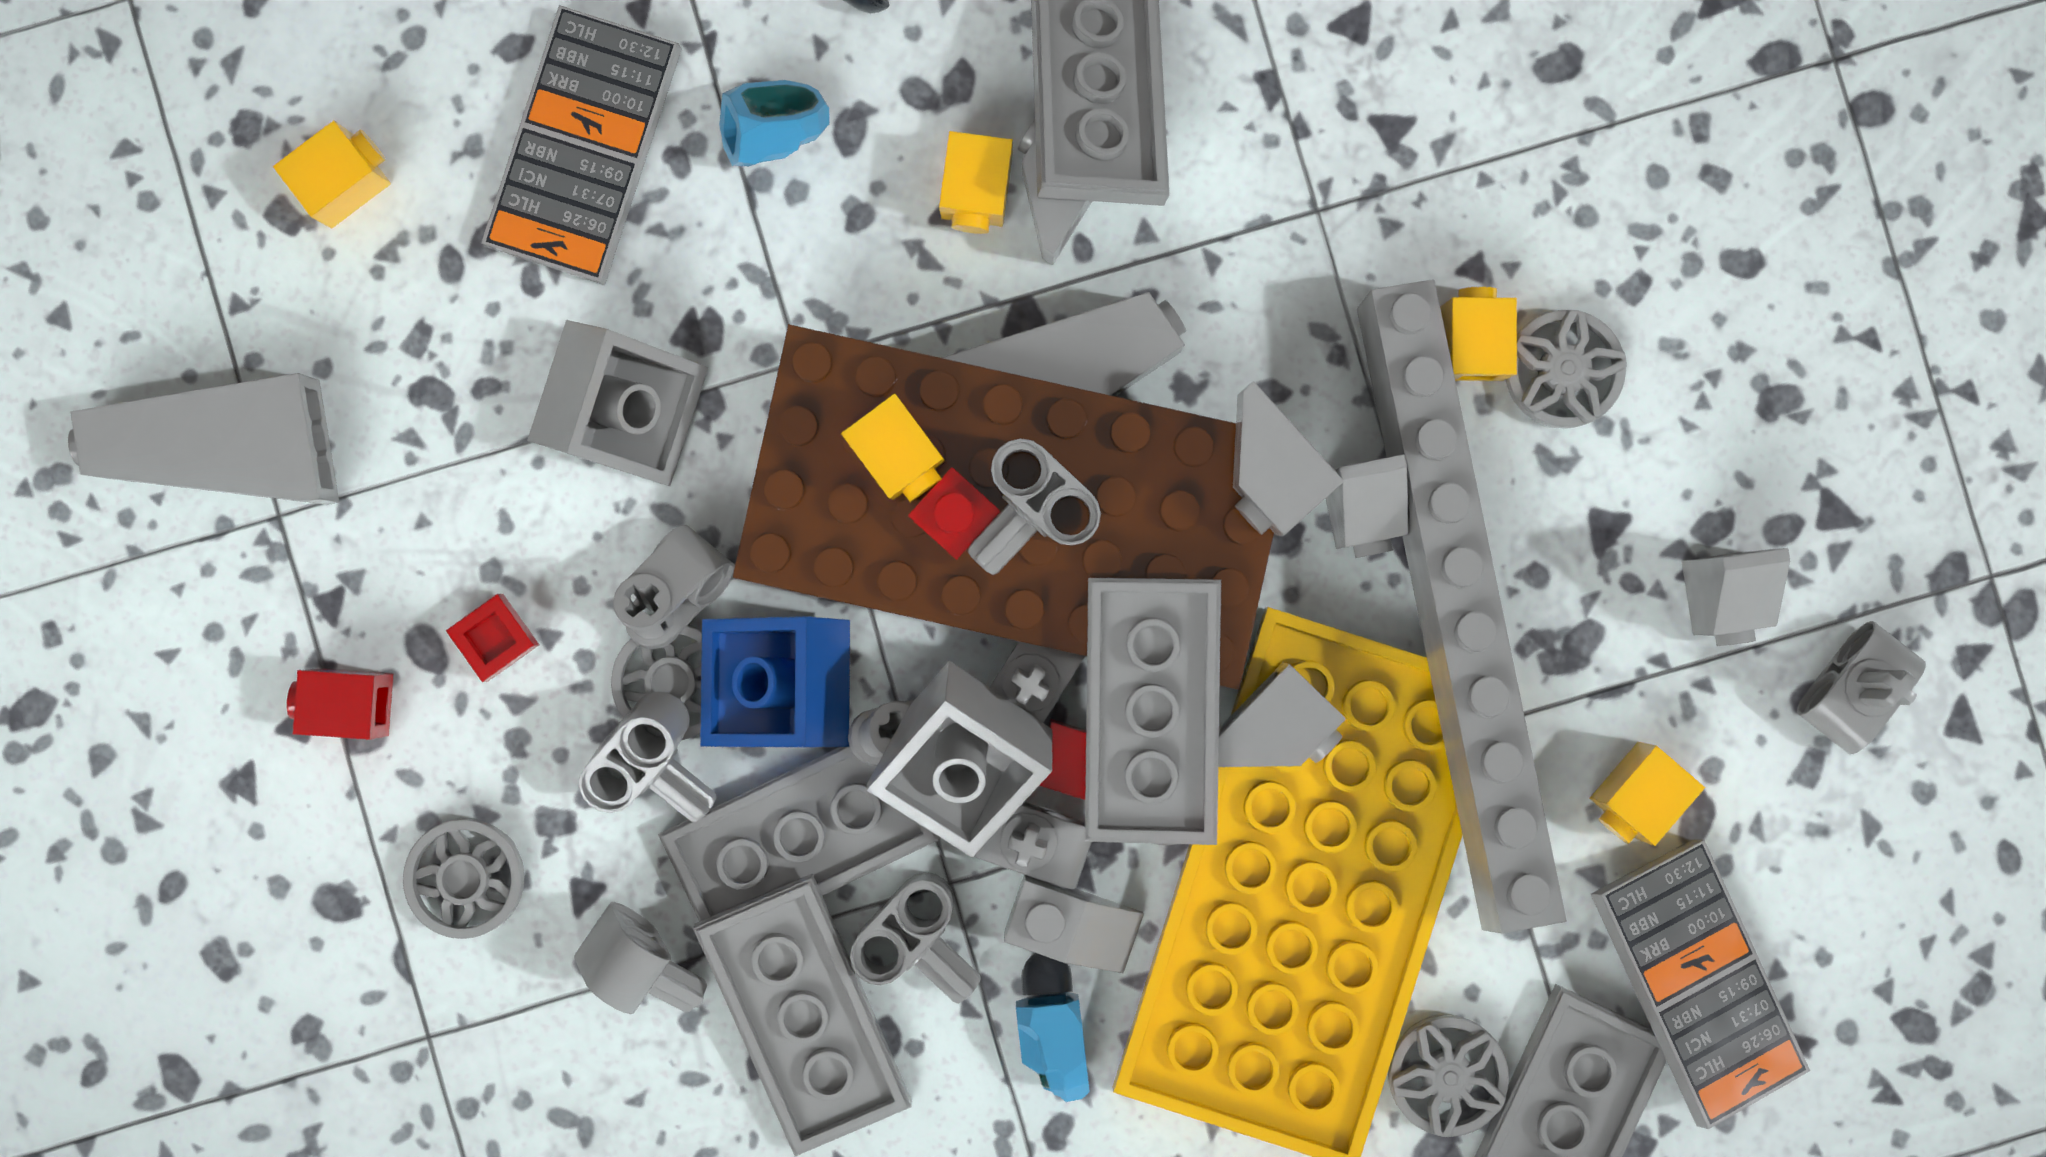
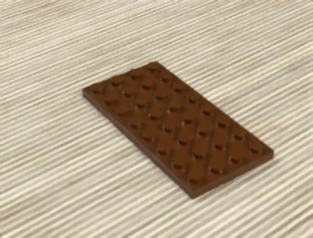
(834, 534)

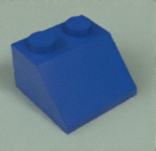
(775, 682)

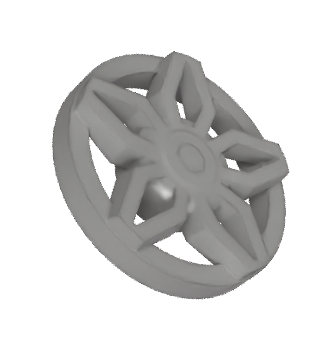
(1568, 369)
(665, 675)
(463, 878)
(1448, 1076)

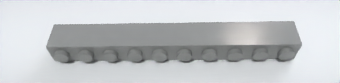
(1461, 612)

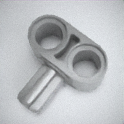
(1029, 509)
(1035, 677)
(1862, 687)
(646, 761)
(1040, 846)
(916, 942)
(628, 960)

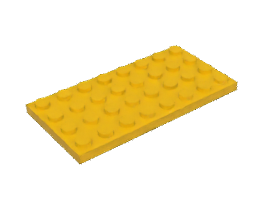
(1309, 913)

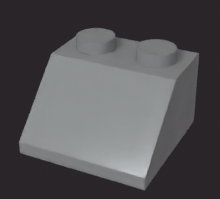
(617, 402)
(962, 760)

